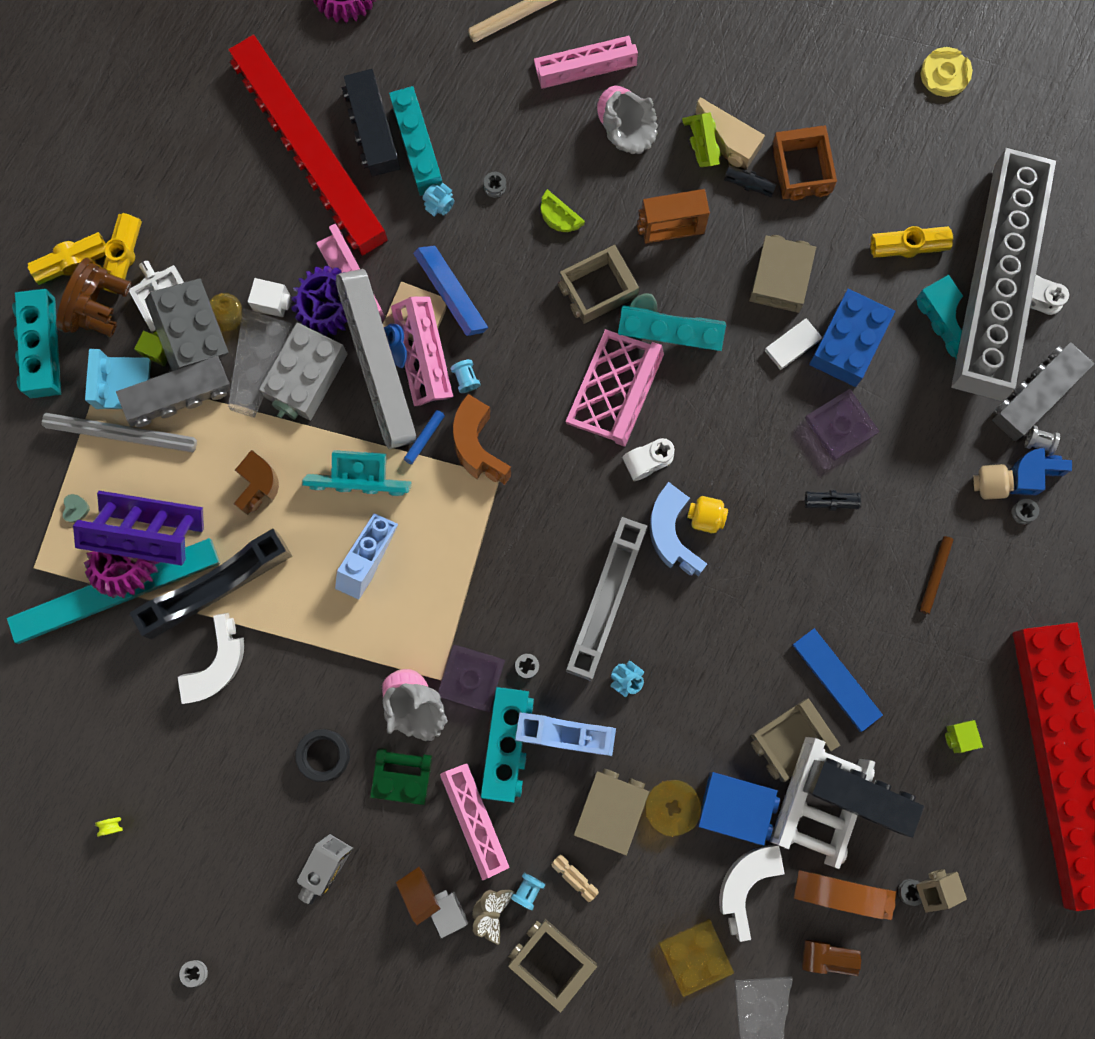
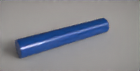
(424, 437)

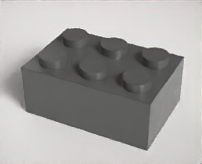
(186, 324)

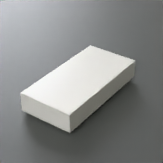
(793, 344)

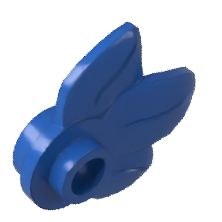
(395, 340)

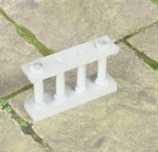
(795, 806)

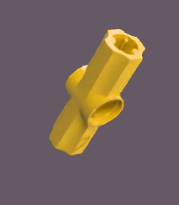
(123, 238)
(926, 241)
(66, 258)

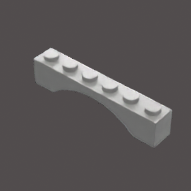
(606, 599)

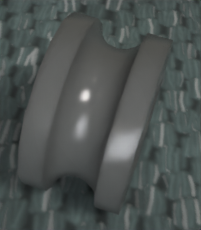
(492, 192)
(1019, 518)
(902, 890)

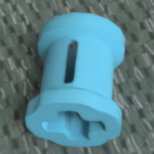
(465, 376)
(527, 891)

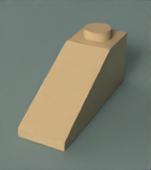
(735, 139)

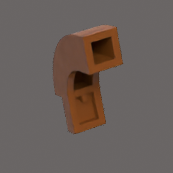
(467, 425)
(845, 895)

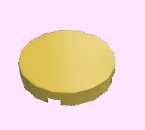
(946, 72)

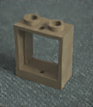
(620, 270)
(576, 980)

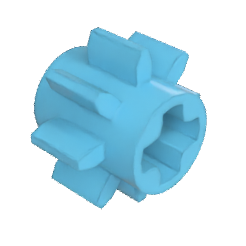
(438, 199)
(627, 678)

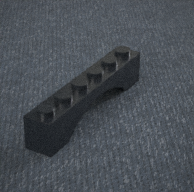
(178, 605)

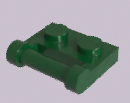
(397, 785)

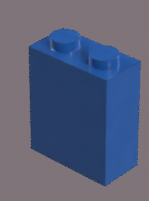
(738, 808)

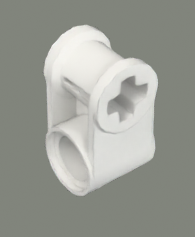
(1044, 293)
(645, 460)

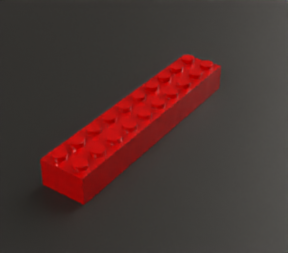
(1064, 747)

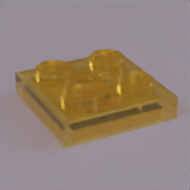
(696, 957)

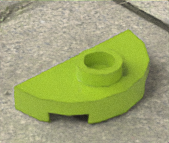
(558, 214)

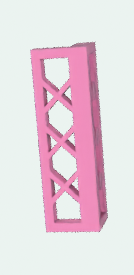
(586, 65)
(339, 255)
(425, 348)
(474, 821)

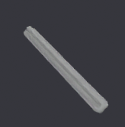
(119, 432)

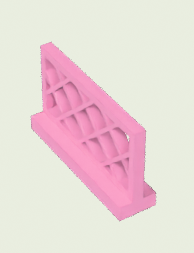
(637, 387)

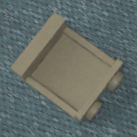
(783, 273)
(784, 737)
(612, 811)

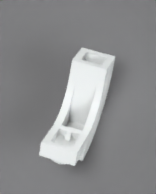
(225, 666)
(740, 877)

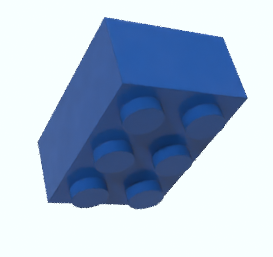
(852, 338)

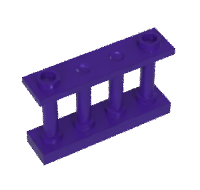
(136, 543)

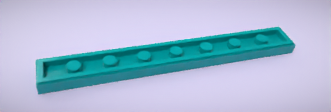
(89, 600)

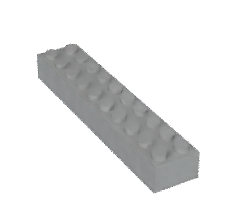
(1004, 275)

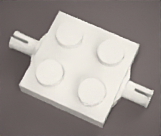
(152, 282)

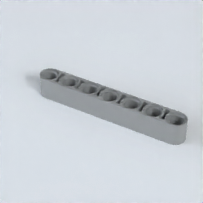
(375, 358)

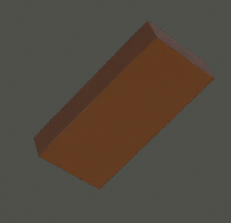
(418, 895)

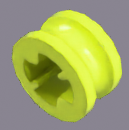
(108, 826)

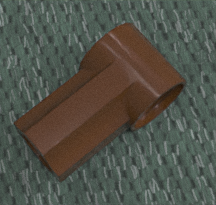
(822, 957)

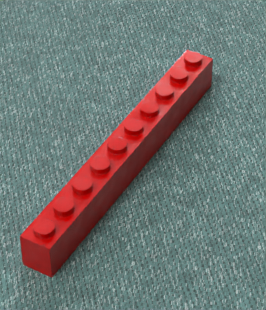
(308, 145)

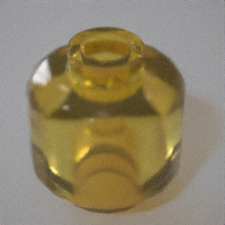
(227, 311)

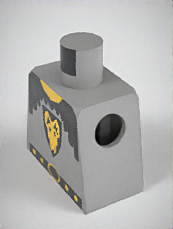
(322, 868)

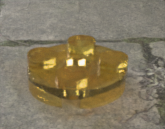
(687, 802)

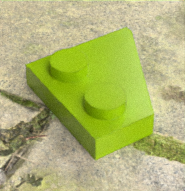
(704, 139)

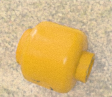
(707, 514)

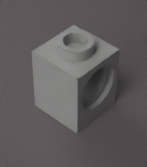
(450, 916)

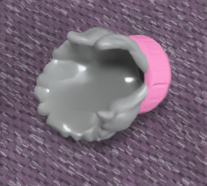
(627, 119)
(412, 706)

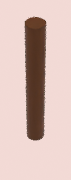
(936, 575)

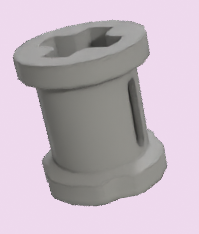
(1041, 439)

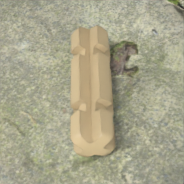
(574, 878)

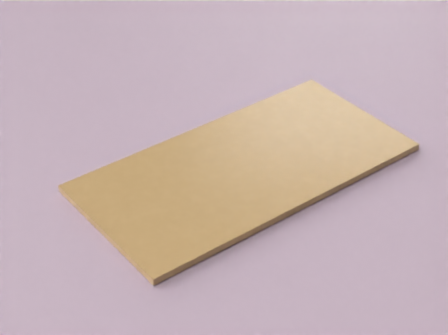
(419, 585)

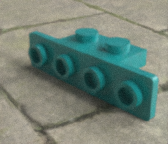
(357, 471)

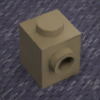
(941, 891)

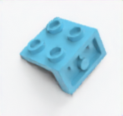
(112, 374)

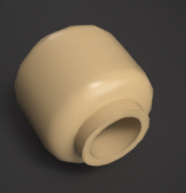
(994, 481)

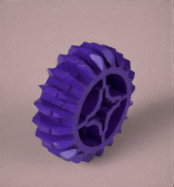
(308, 291)

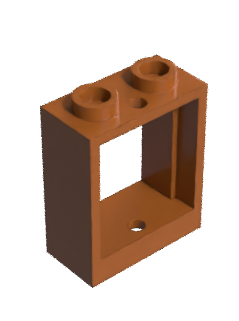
(804, 139)
(673, 216)

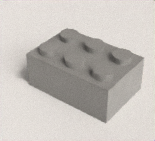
(304, 370)

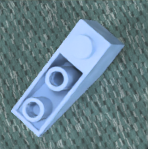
(364, 557)

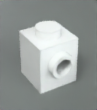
(269, 298)

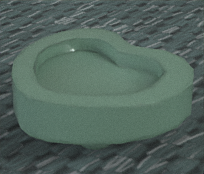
(645, 301)
(284, 409)
(75, 508)

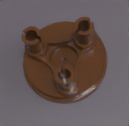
(79, 304)

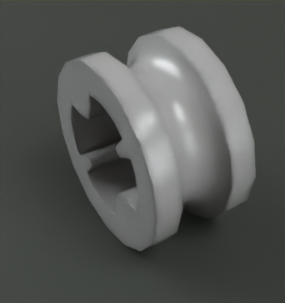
(523, 658)
(194, 982)

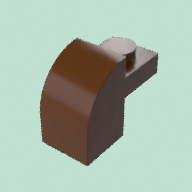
(262, 482)

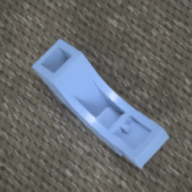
(663, 534)
(565, 734)

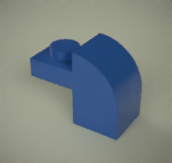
(1031, 470)

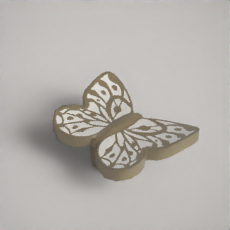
(487, 912)

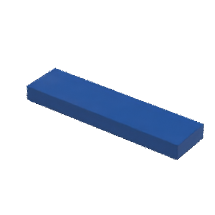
(450, 290)
(837, 680)

